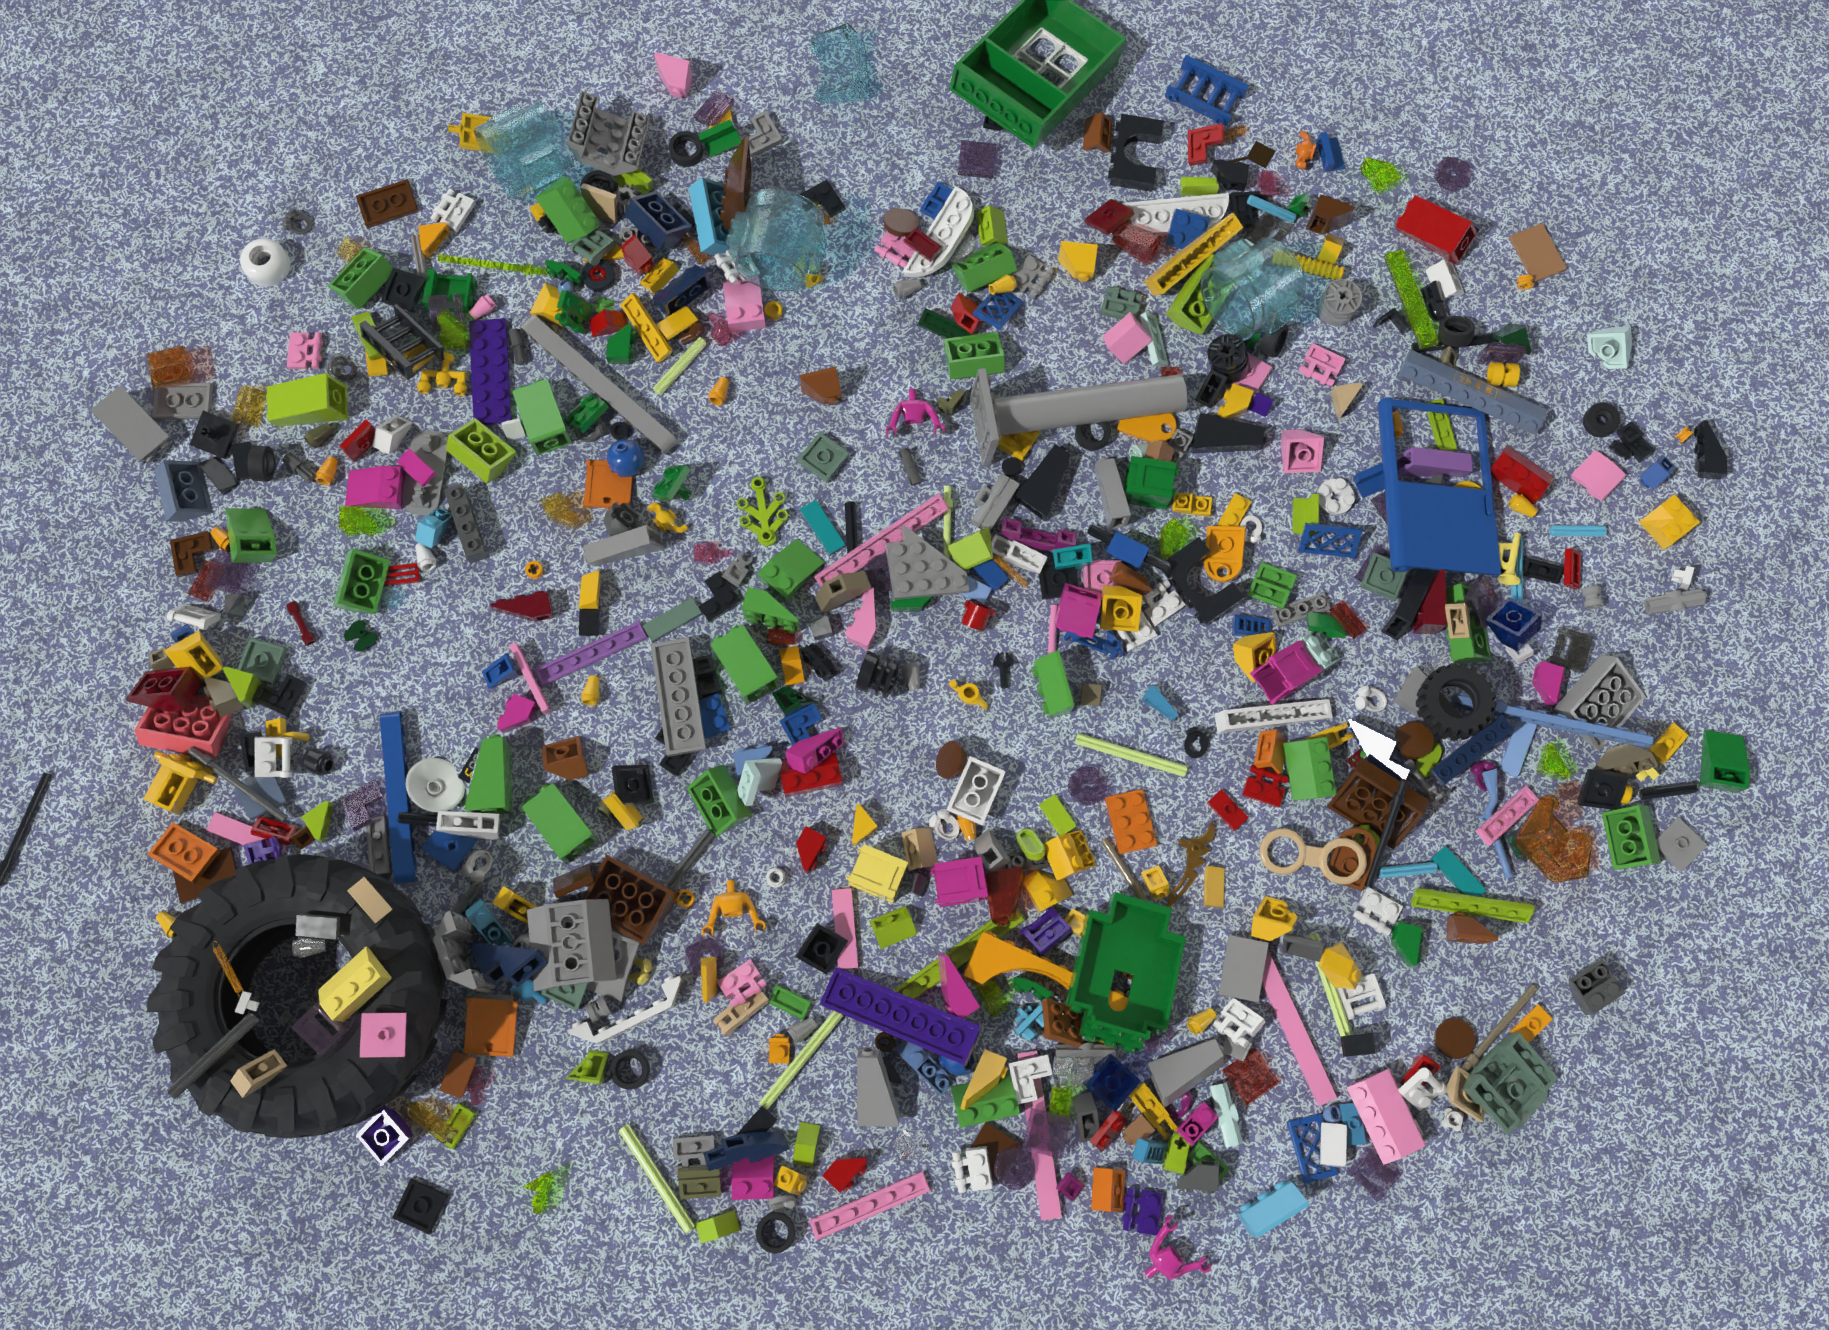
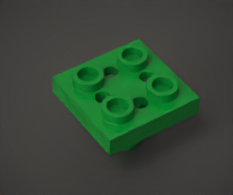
(672, 484)

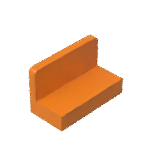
(1270, 750)
(1108, 1189)

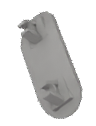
(432, 450)

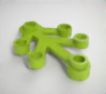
(762, 515)

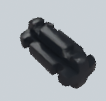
(1620, 450)

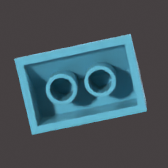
(1272, 1208)

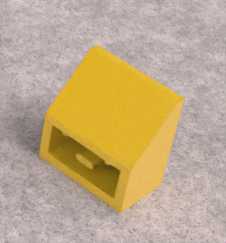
(195, 653)
(170, 790)
(1069, 854)

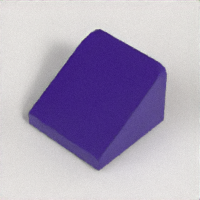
(1261, 404)

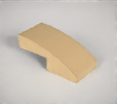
(369, 900)

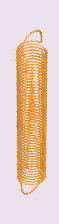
(1012, 570)
(228, 963)

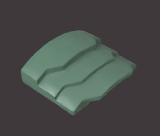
(1510, 1082)

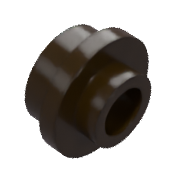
(889, 1047)

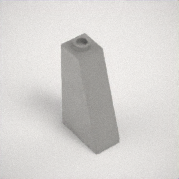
(1112, 493)
(624, 546)
(1407, 695)
(1185, 1069)
(874, 1092)

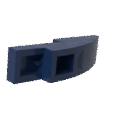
(751, 1145)

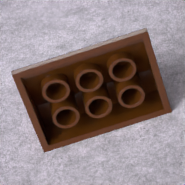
(738, 183)
(1367, 800)
(635, 899)

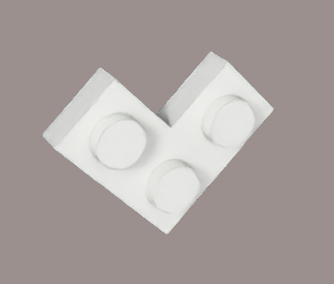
(1024, 1072)

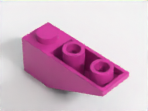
(813, 750)

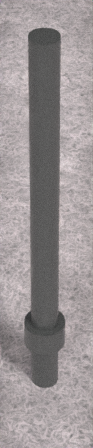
(208, 762)

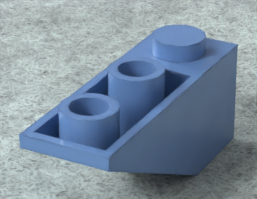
(925, 1067)

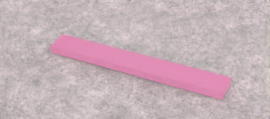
(876, 545)
(1296, 1034)
(1044, 1165)

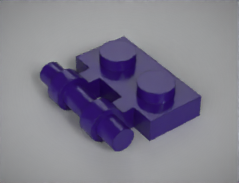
(260, 851)
(1149, 1211)

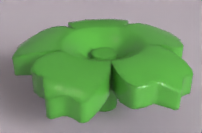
(602, 304)

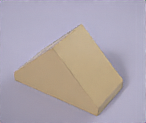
(1343, 395)
(1458, 620)

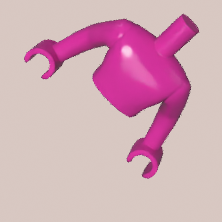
(913, 412)
(1167, 1260)

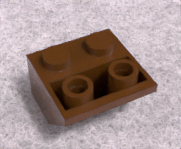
(1329, 215)

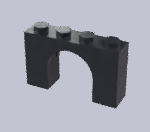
(1124, 172)
(1206, 607)

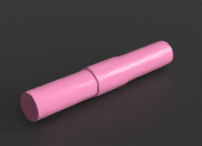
(1052, 629)

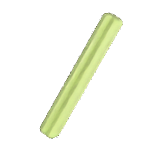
(679, 366)

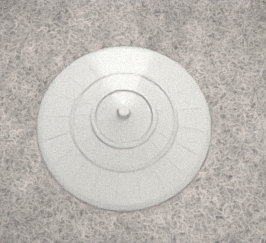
(434, 785)

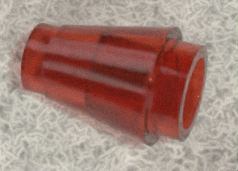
(779, 637)

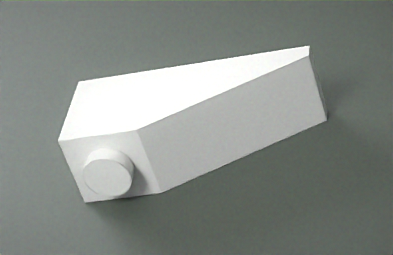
(469, 824)

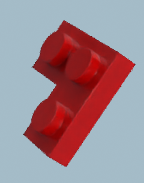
(1199, 140)

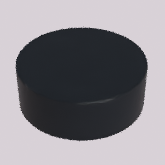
(619, 431)
(1010, 467)

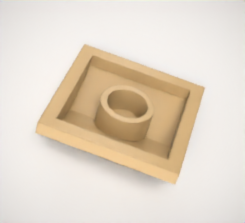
(1460, 1098)

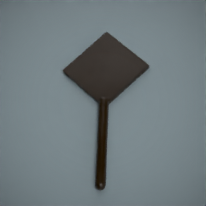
(1258, 154)

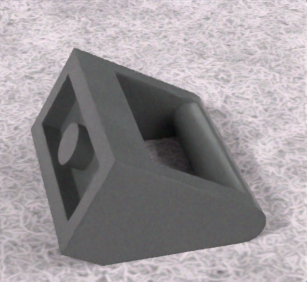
(1303, 947)

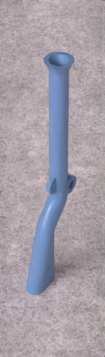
(1491, 783)

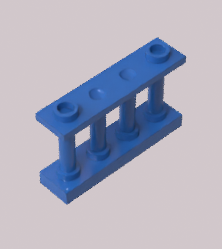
(1213, 76)

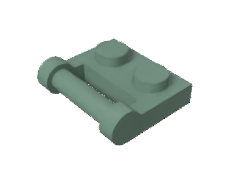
(595, 240)

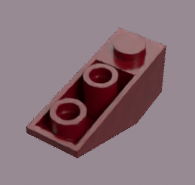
(531, 607)

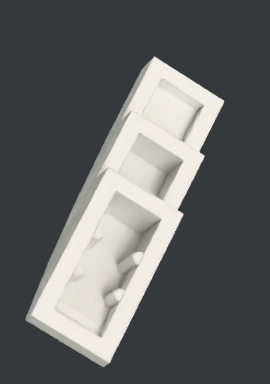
(1017, 553)

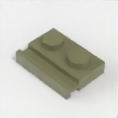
(699, 1182)

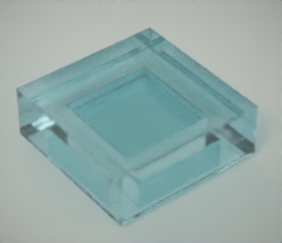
(391, 598)

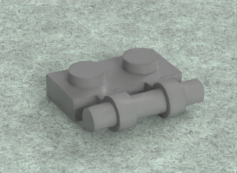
(1026, 274)
(692, 1148)

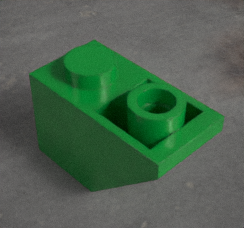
(620, 346)
(911, 604)
(1406, 941)

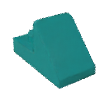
(1074, 556)

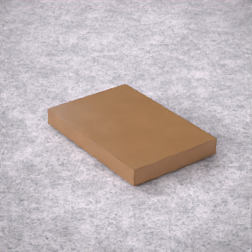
(1537, 253)

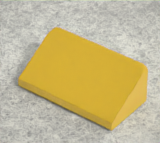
(659, 275)
(676, 322)
(590, 590)
(1214, 887)
(708, 978)

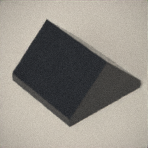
(821, 948)

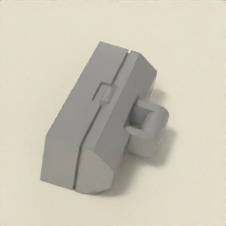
(999, 499)

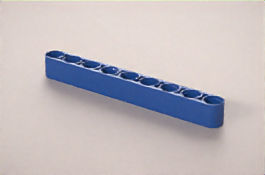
(397, 797)

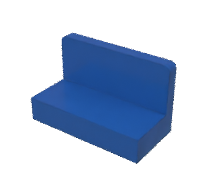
(1330, 153)
(1370, 480)
(1127, 551)

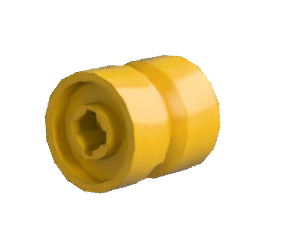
(1503, 374)

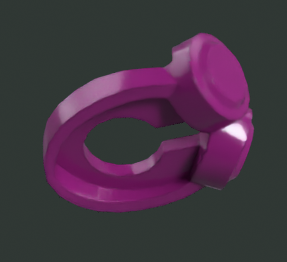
(1477, 769)
(1185, 1101)

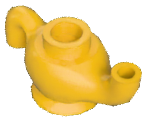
(665, 519)
(969, 694)

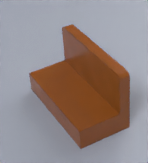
(1098, 132)
(1129, 579)
(458, 1074)

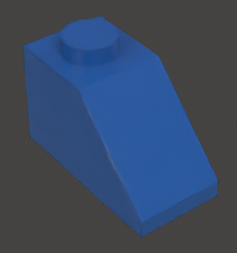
(1657, 472)

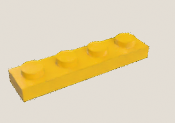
(646, 328)

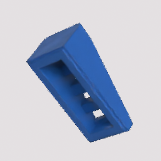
(1236, 631)

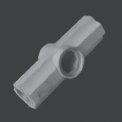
(1674, 601)
(1085, 1049)

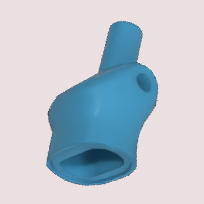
(526, 992)

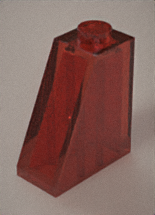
(1137, 242)
(1004, 893)

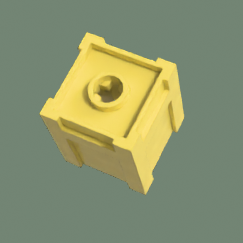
(877, 873)

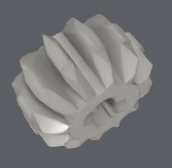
(624, 196)

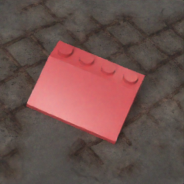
(181, 730)

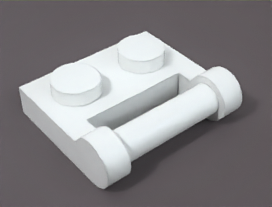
(193, 616)
(1144, 634)
(266, 757)
(1366, 987)
(1417, 1093)

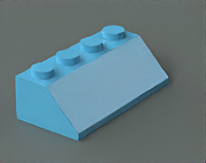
(707, 207)

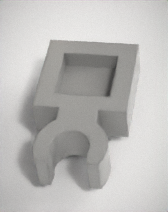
(736, 570)

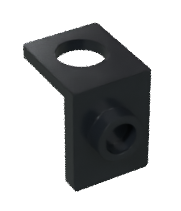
(1396, 318)

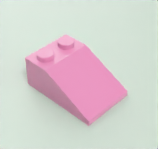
(743, 306)

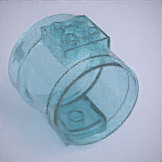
(524, 149)
(777, 240)
(1253, 287)

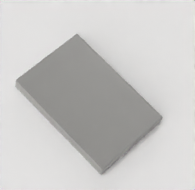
(182, 401)
(1243, 968)

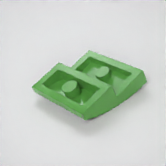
(1272, 585)

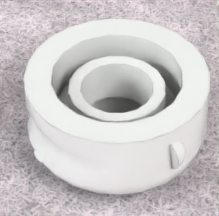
(270, 273)

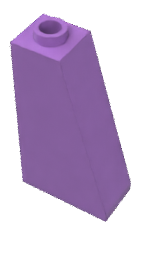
(1431, 462)

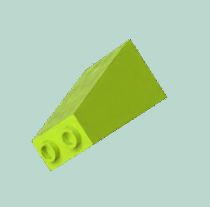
(307, 401)

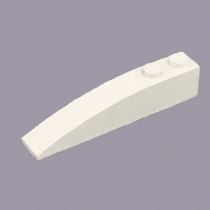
(1272, 715)

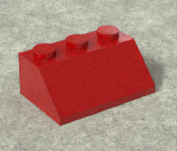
(1520, 474)
(821, 777)

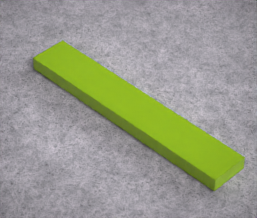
(1472, 905)

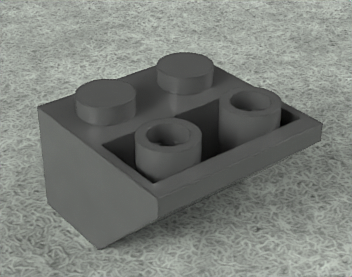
(1595, 988)

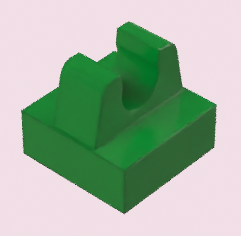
(1298, 203)

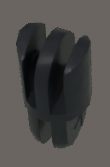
(1434, 301)

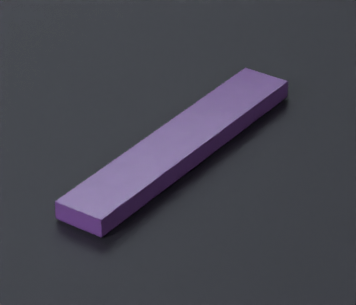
(590, 653)

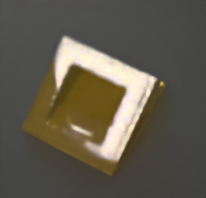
(348, 249)

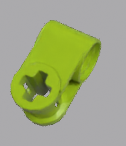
(1176, 1157)

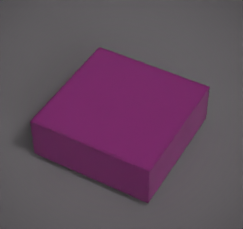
(1070, 1186)

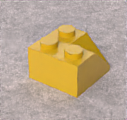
(1669, 522)

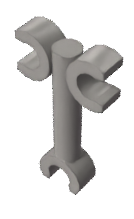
(1430, 792)

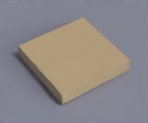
(601, 202)

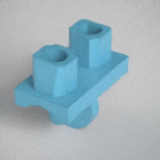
(1025, 1029)

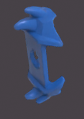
(1111, 645)

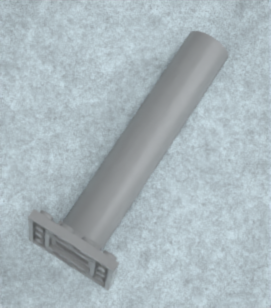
(1069, 407)

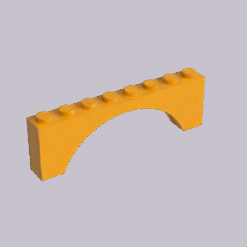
(997, 957)

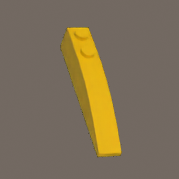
(1192, 255)

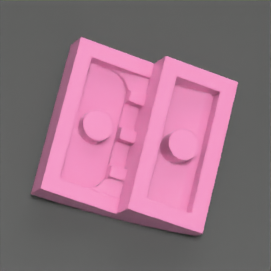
(1598, 475)

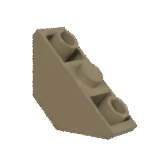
(841, 589)
(1626, 759)

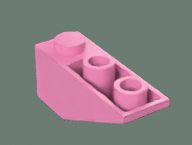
(864, 626)

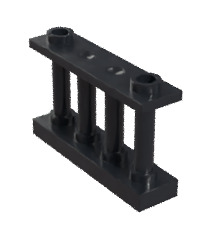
(395, 355)

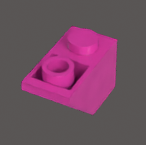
(1547, 682)
(517, 713)
(1197, 1123)

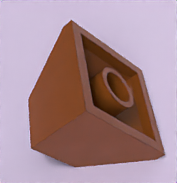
(822, 386)
(565, 758)
(1468, 930)

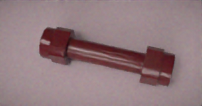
(307, 636)

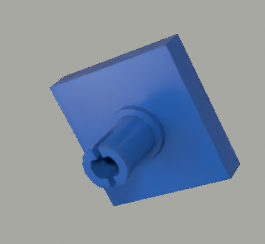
(448, 848)

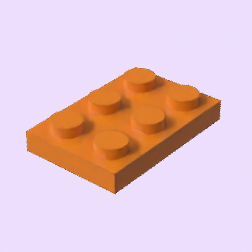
(1130, 821)
(183, 853)

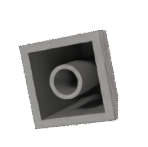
(131, 425)

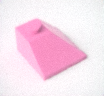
(675, 74)
(1301, 451)

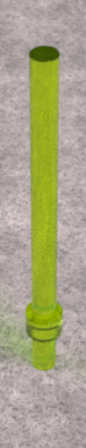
(526, 269)

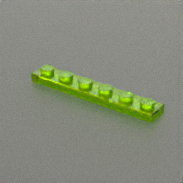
(1411, 299)

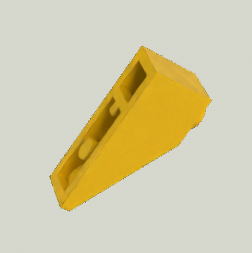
(985, 1078)

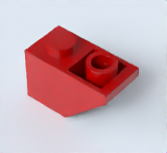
(963, 313)
(809, 846)
(842, 1172)

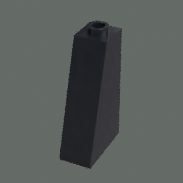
(1226, 435)
(1042, 485)
(1408, 603)

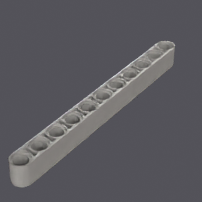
(600, 384)

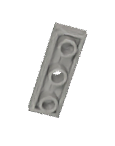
(1291, 612)

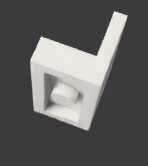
(1446, 277)

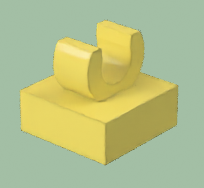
(1651, 773)

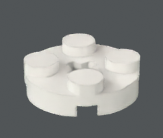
(1338, 487)

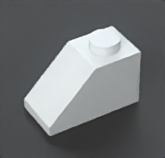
(391, 433)

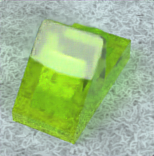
(1060, 1101)
(542, 1186)

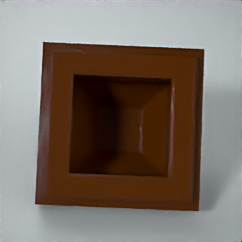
(302, 837)

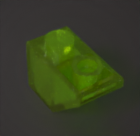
(1380, 174)
(454, 332)
(355, 520)
(1171, 537)

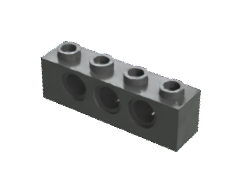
(466, 523)

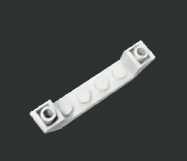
(584, 1029)

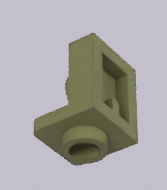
(953, 403)

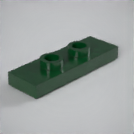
(941, 325)

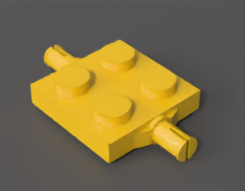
(466, 130)
(183, 765)

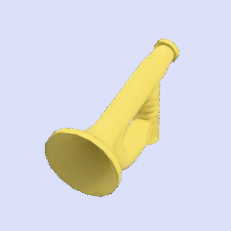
(1509, 576)

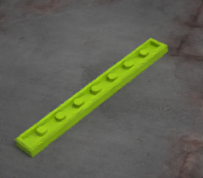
(958, 955)

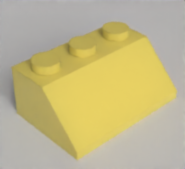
(353, 986)

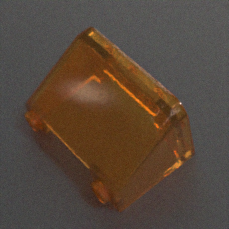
(1551, 847)

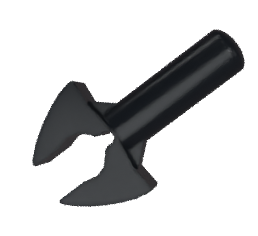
(1003, 669)

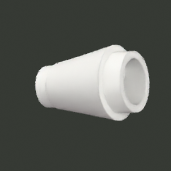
(425, 558)

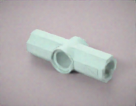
(1227, 1114)

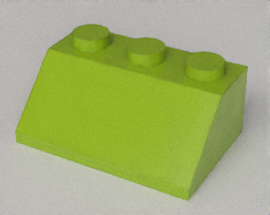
(480, 450)

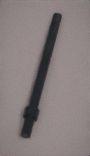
(1398, 799)
(5, 865)

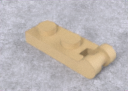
(739, 1013)

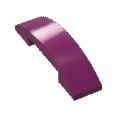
(1037, 539)

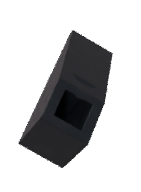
(1711, 457)

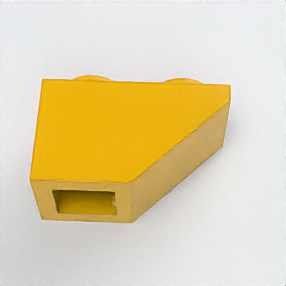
(1236, 402)

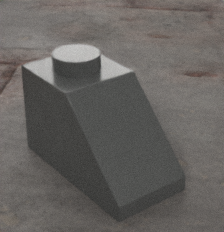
(1085, 1115)

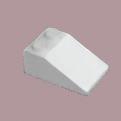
(976, 790)

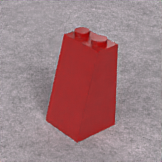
(1436, 229)

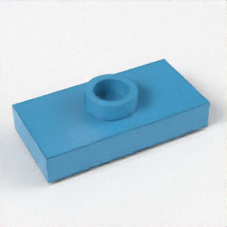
(1355, 1128)

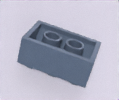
(182, 490)

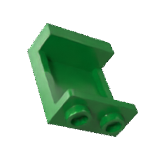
(448, 284)

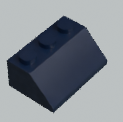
(657, 219)
(682, 290)

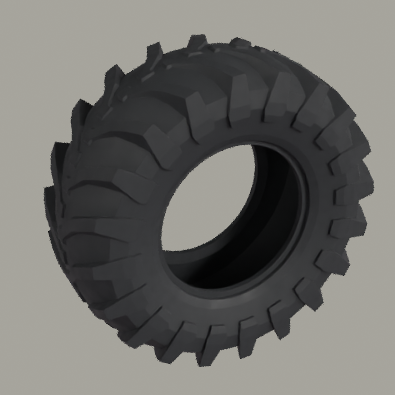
(248, 920)

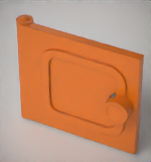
(604, 484)
(490, 1027)

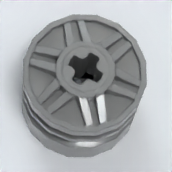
(1335, 310)

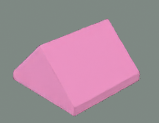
(1126, 338)

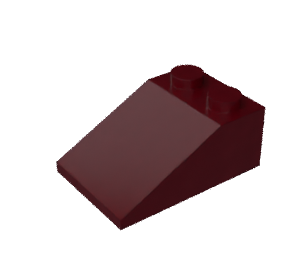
(1432, 613)
(166, 689)

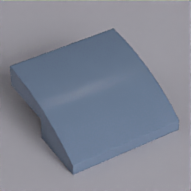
(267, 788)

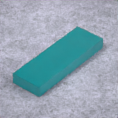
(822, 527)
(1457, 873)

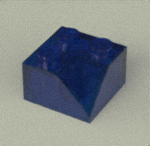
(1514, 623)
(1111, 1082)

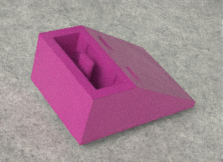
(1078, 610)

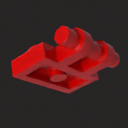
(1263, 791)

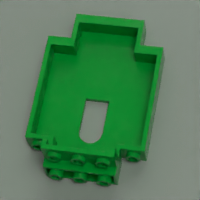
(1135, 942)

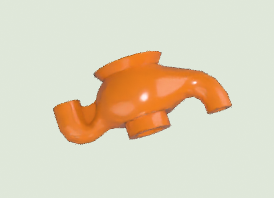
(1304, 150)

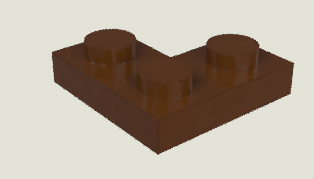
(185, 548)

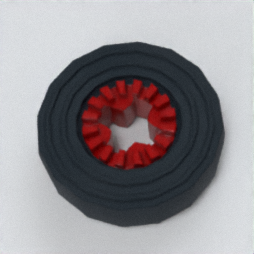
(601, 283)

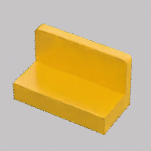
(626, 814)

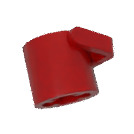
(976, 615)

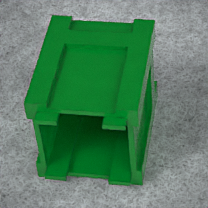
(1150, 482)

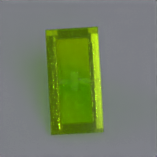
(1551, 763)
(992, 997)

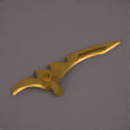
(1195, 849)

